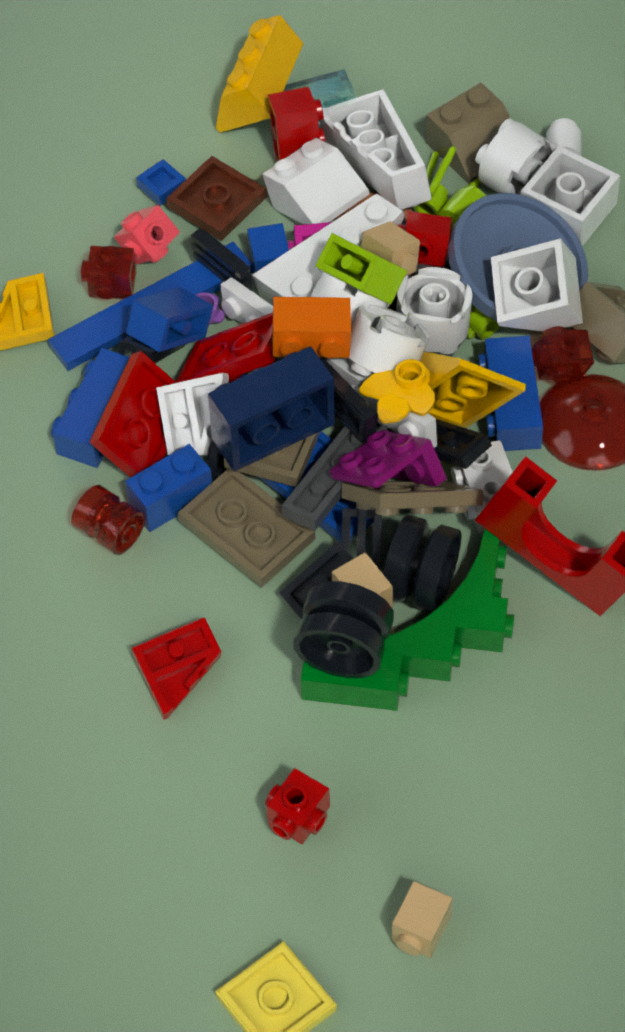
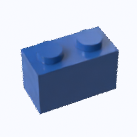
(169, 319)
(168, 486)

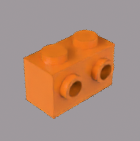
(312, 322)

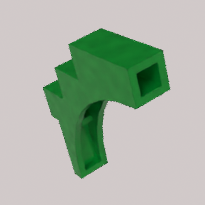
(430, 648)

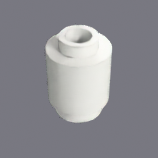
(566, 134)

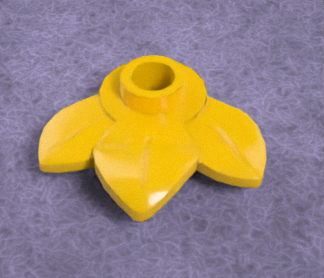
(400, 391)

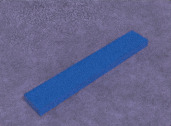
(110, 325)

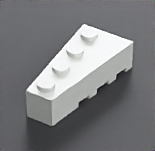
(378, 148)
(295, 271)

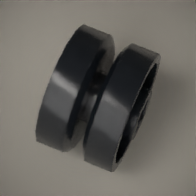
(422, 562)
(343, 629)

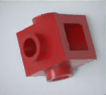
(297, 807)

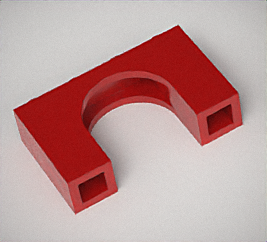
(519, 521)

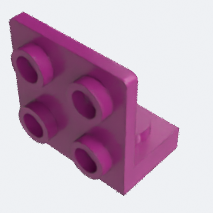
(391, 456)

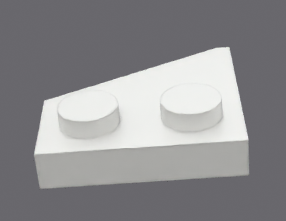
(187, 414)

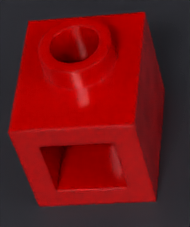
(433, 235)

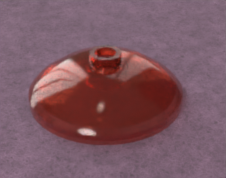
(583, 434)

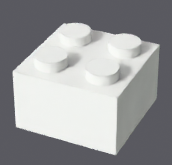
(575, 190)

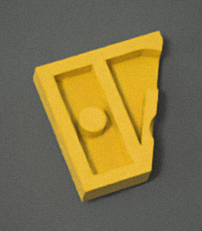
(25, 312)

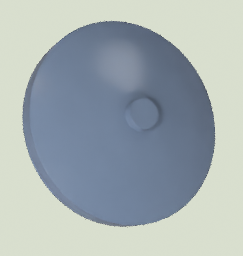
(500, 226)

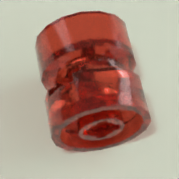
(108, 520)

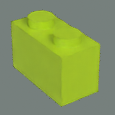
(361, 268)

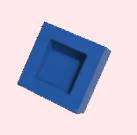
(160, 181)

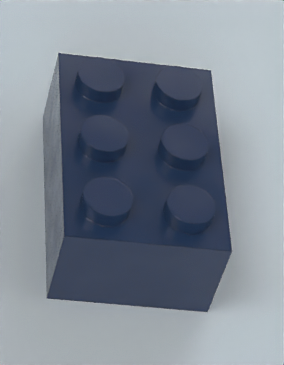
(272, 408)

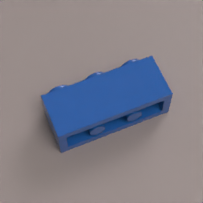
(86, 407)
(519, 420)

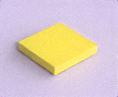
(276, 995)

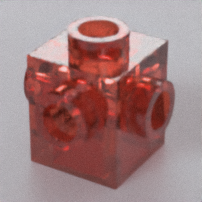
(110, 272)
(562, 354)

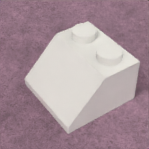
(314, 184)
(537, 287)

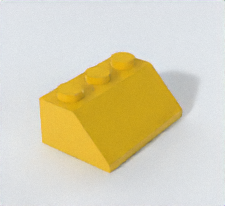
(260, 70)

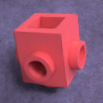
(148, 233)

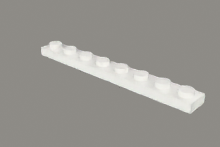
(245, 305)

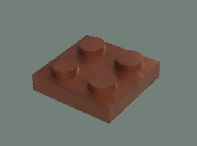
(216, 198)

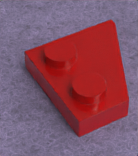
(176, 663)

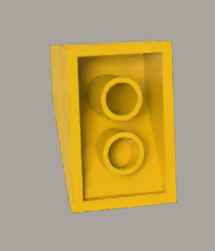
(466, 390)

